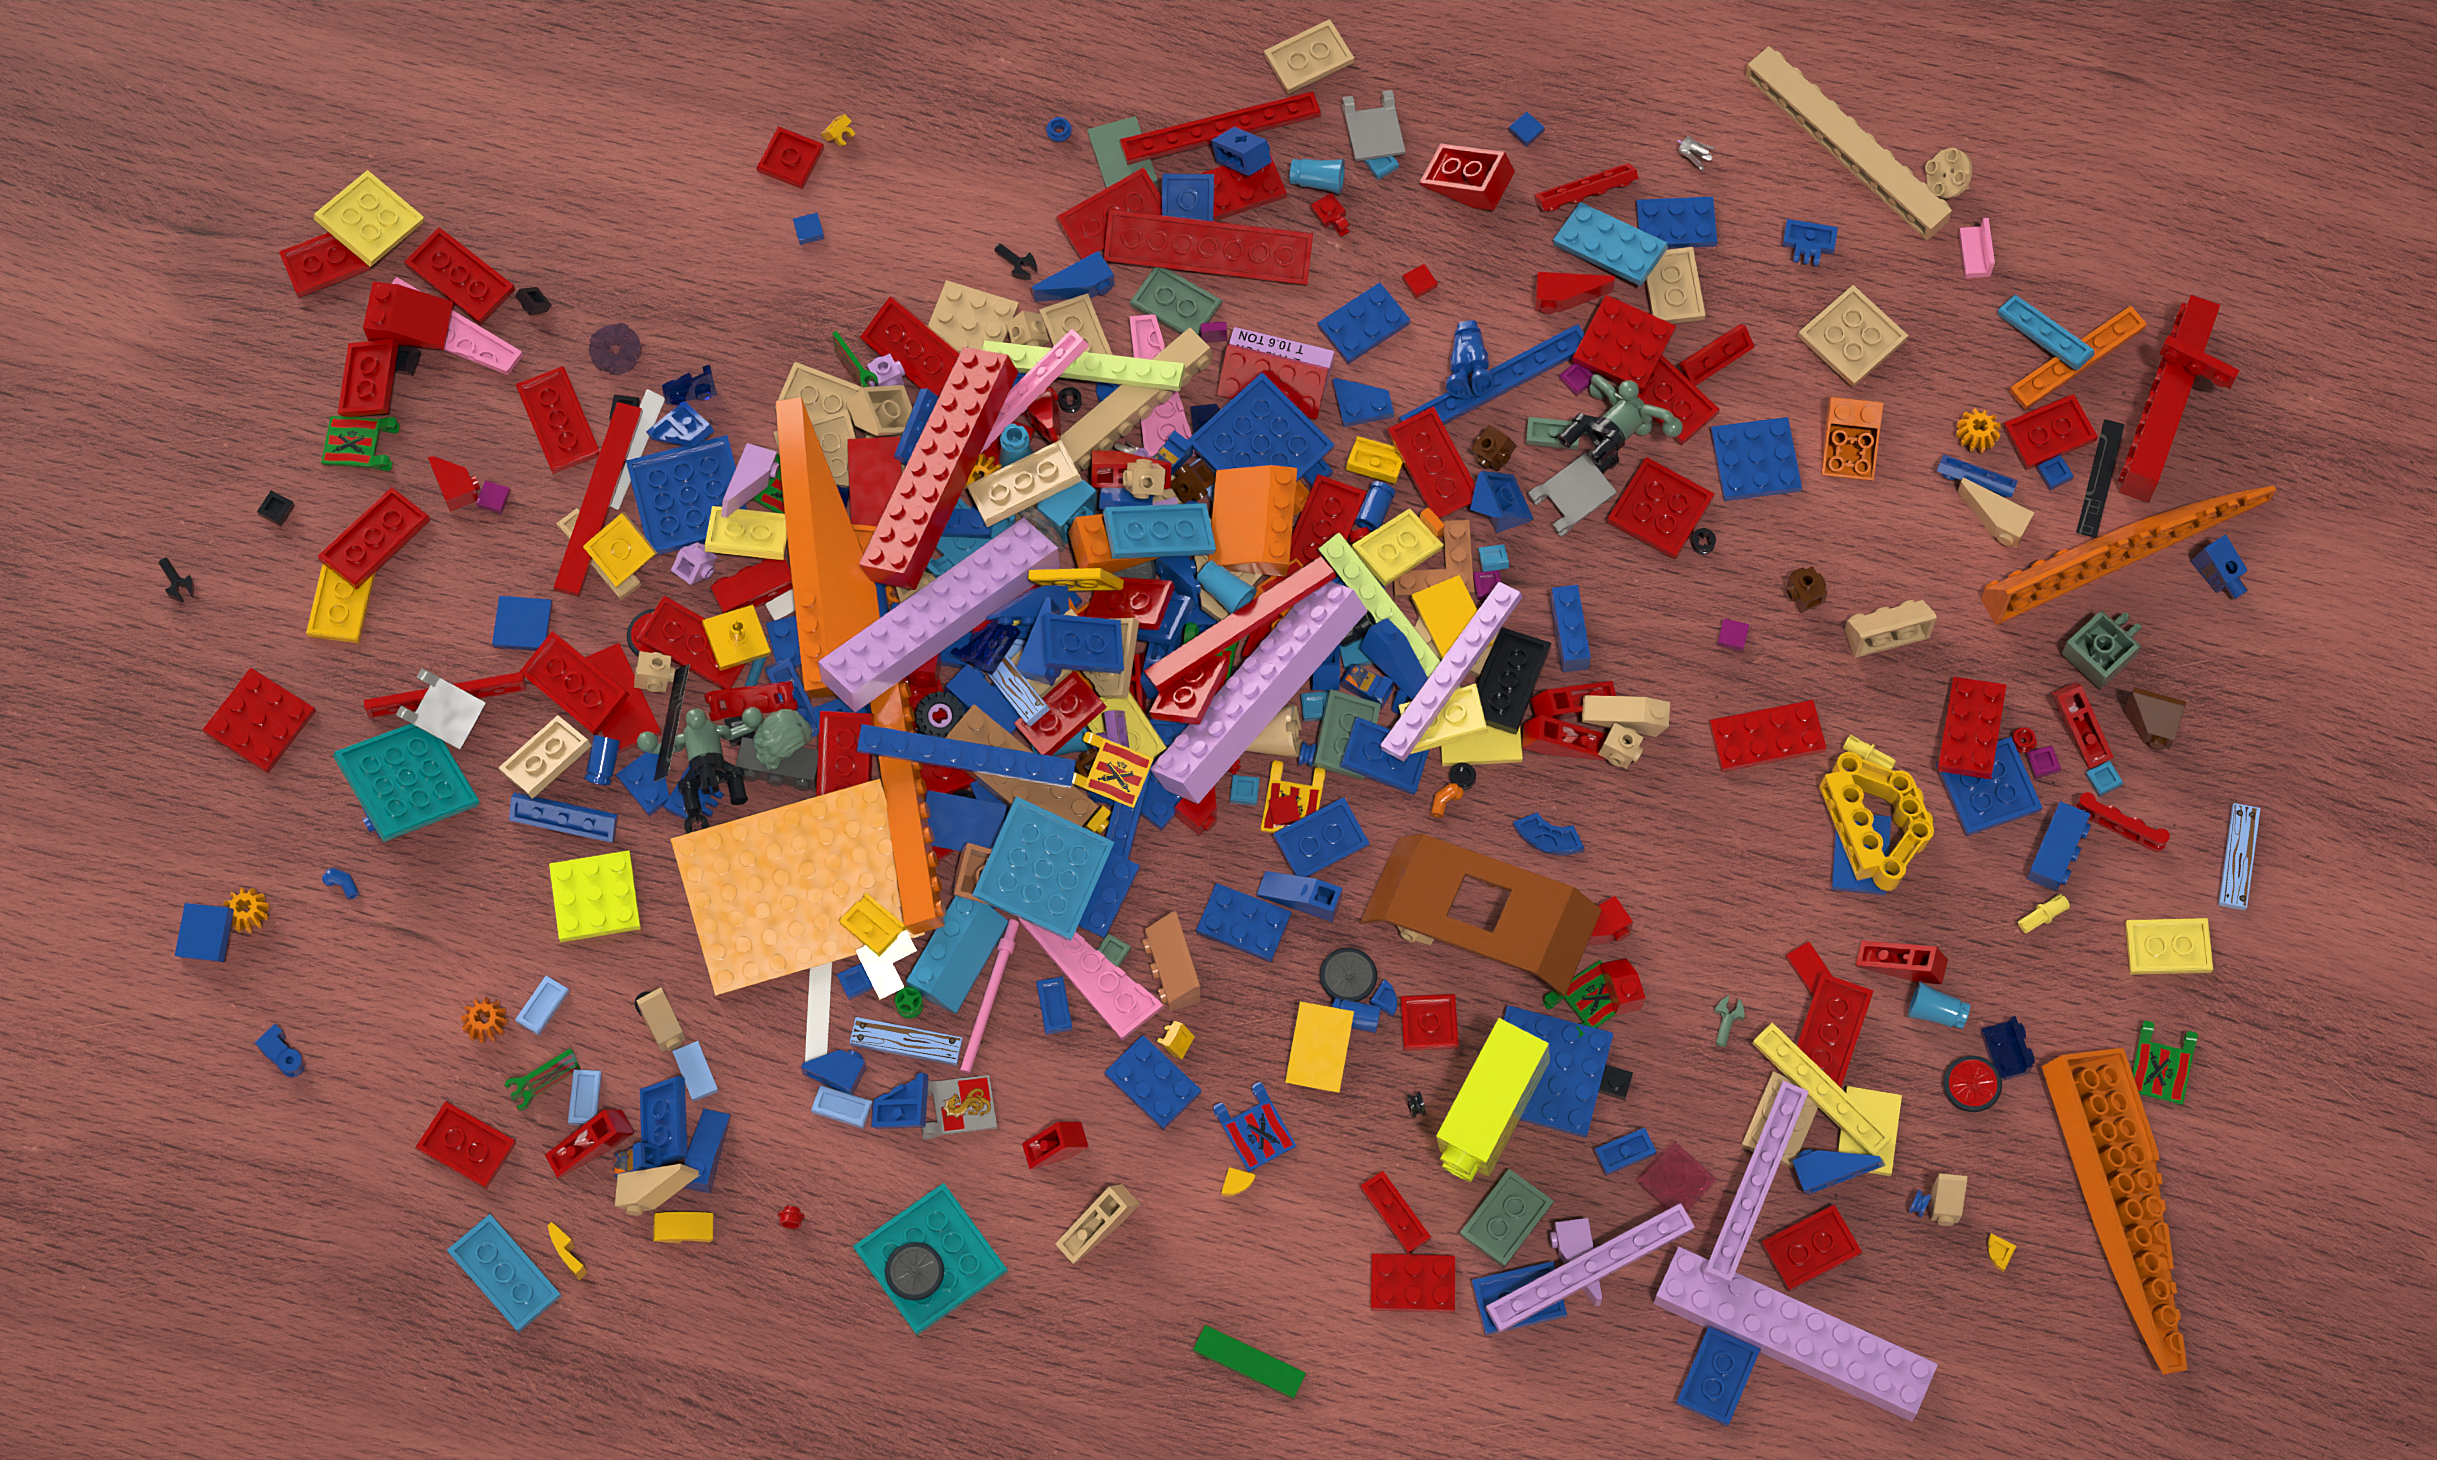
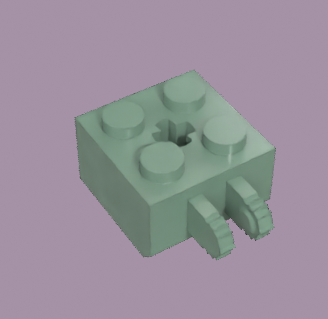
(2103, 633)

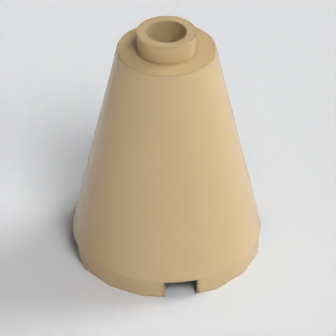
(1280, 735)

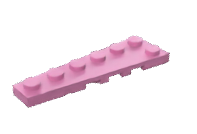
(476, 343)
(1166, 417)
(1105, 987)

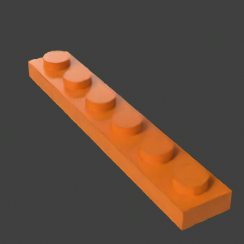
(2057, 373)

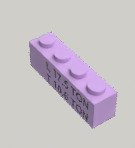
(1283, 348)

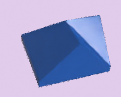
(1501, 500)

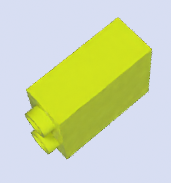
(1492, 1101)

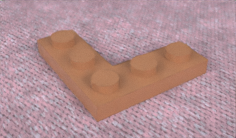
(1457, 562)

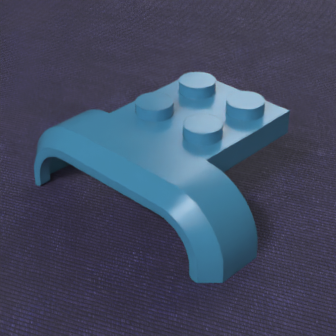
(958, 548)

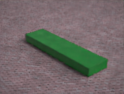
(1249, 1362)

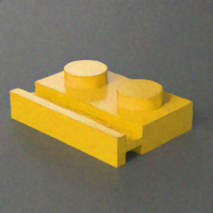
(1375, 460)
(872, 924)

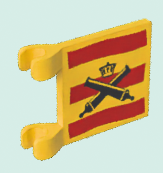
(1115, 772)
(1307, 796)

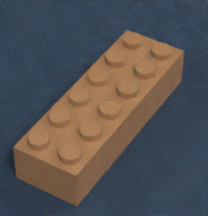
(1062, 801)

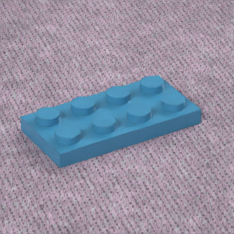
(1610, 244)
(1159, 530)
(504, 1273)

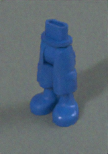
(1469, 357)

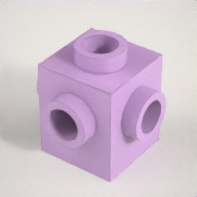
(887, 371)
(694, 563)

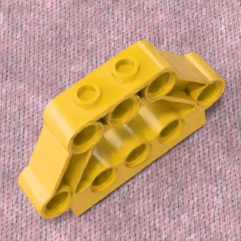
(1880, 783)

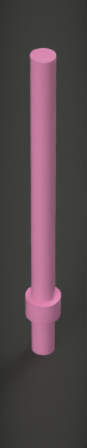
(1005, 948)

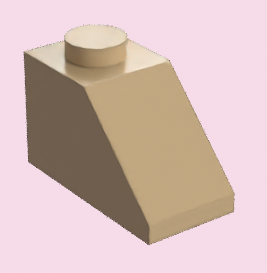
(1948, 1199)

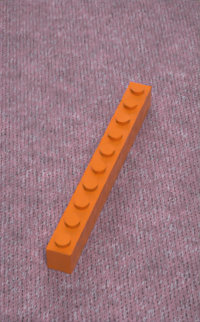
(909, 819)

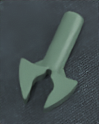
(1727, 1020)

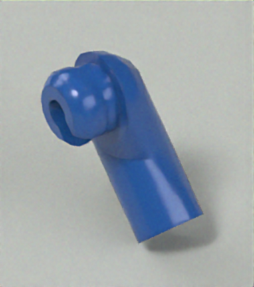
(343, 879)

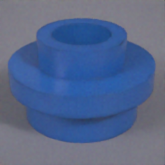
(1059, 123)

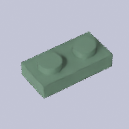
(1545, 432)

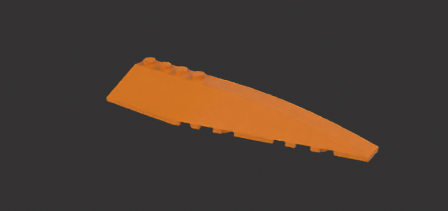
(2112, 552)
(829, 586)
(2121, 1185)

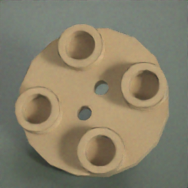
(1957, 169)

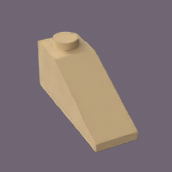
(1999, 515)
(1641, 714)
(661, 1020)
(651, 1187)
(1097, 1222)

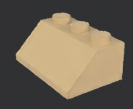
(1889, 627)

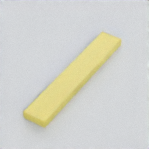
(1822, 1090)

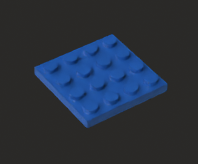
(1261, 430)
(678, 491)
(1573, 1076)

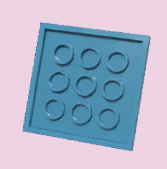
(1043, 868)

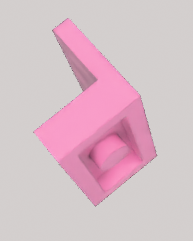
(1977, 250)

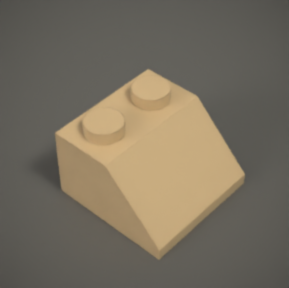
(881, 409)

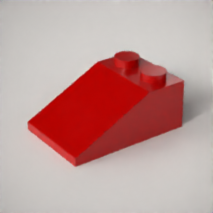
(1469, 175)
(407, 316)

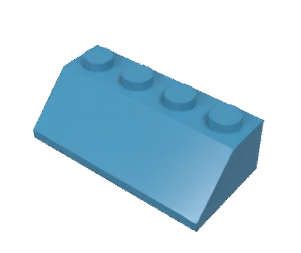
(957, 953)

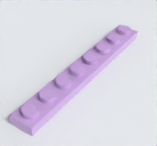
(1451, 671)
(1756, 1183)
(1590, 1267)

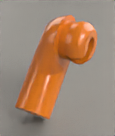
(1443, 796)

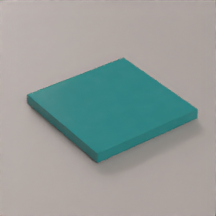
(405, 780)
(947, 1228)

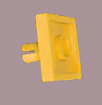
(620, 549)
(736, 637)

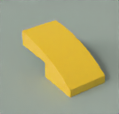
(682, 1226)
(564, 1246)

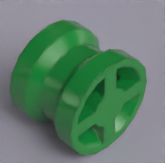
(907, 997)

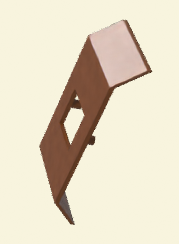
(1538, 930)

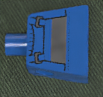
(2221, 567)

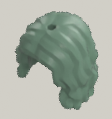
(780, 736)

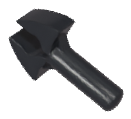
(1018, 262)
(176, 580)

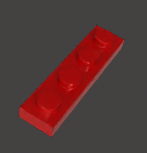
(1593, 184)

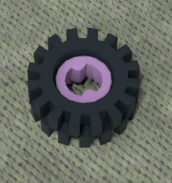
(933, 703)

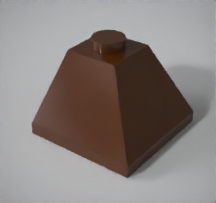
(2154, 717)

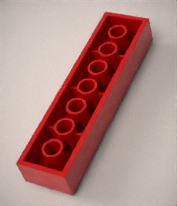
(2165, 403)

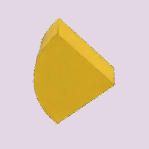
(1237, 1182)
(1999, 1251)

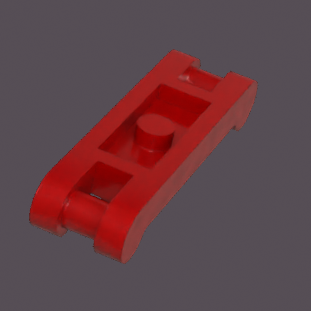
(762, 697)
(2130, 828)

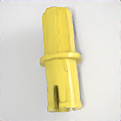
(1868, 752)
(2044, 913)

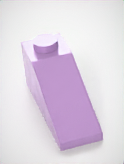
(750, 477)
(1573, 1240)

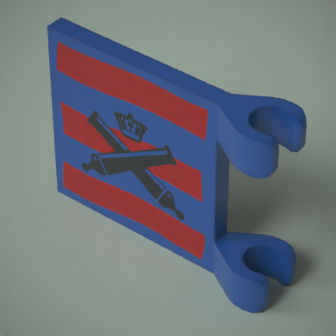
(1256, 1133)

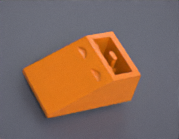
(1851, 438)
(1092, 546)

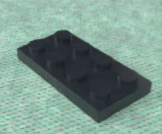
(1511, 678)

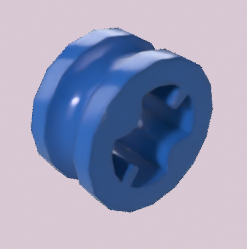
(1307, 754)
(1920, 1203)

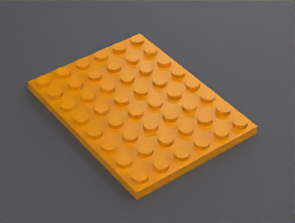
(782, 879)

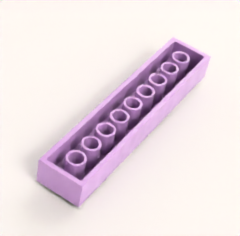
(937, 615)
(1258, 691)
(1798, 1335)

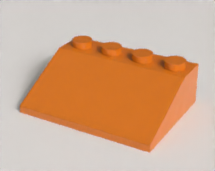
(1254, 519)

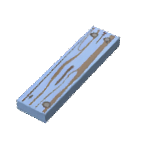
(1019, 691)
(2239, 856)
(906, 1041)

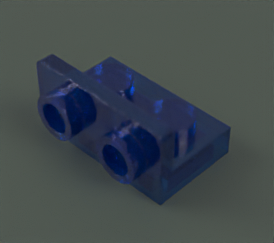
(2008, 1049)

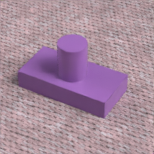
(1115, 727)

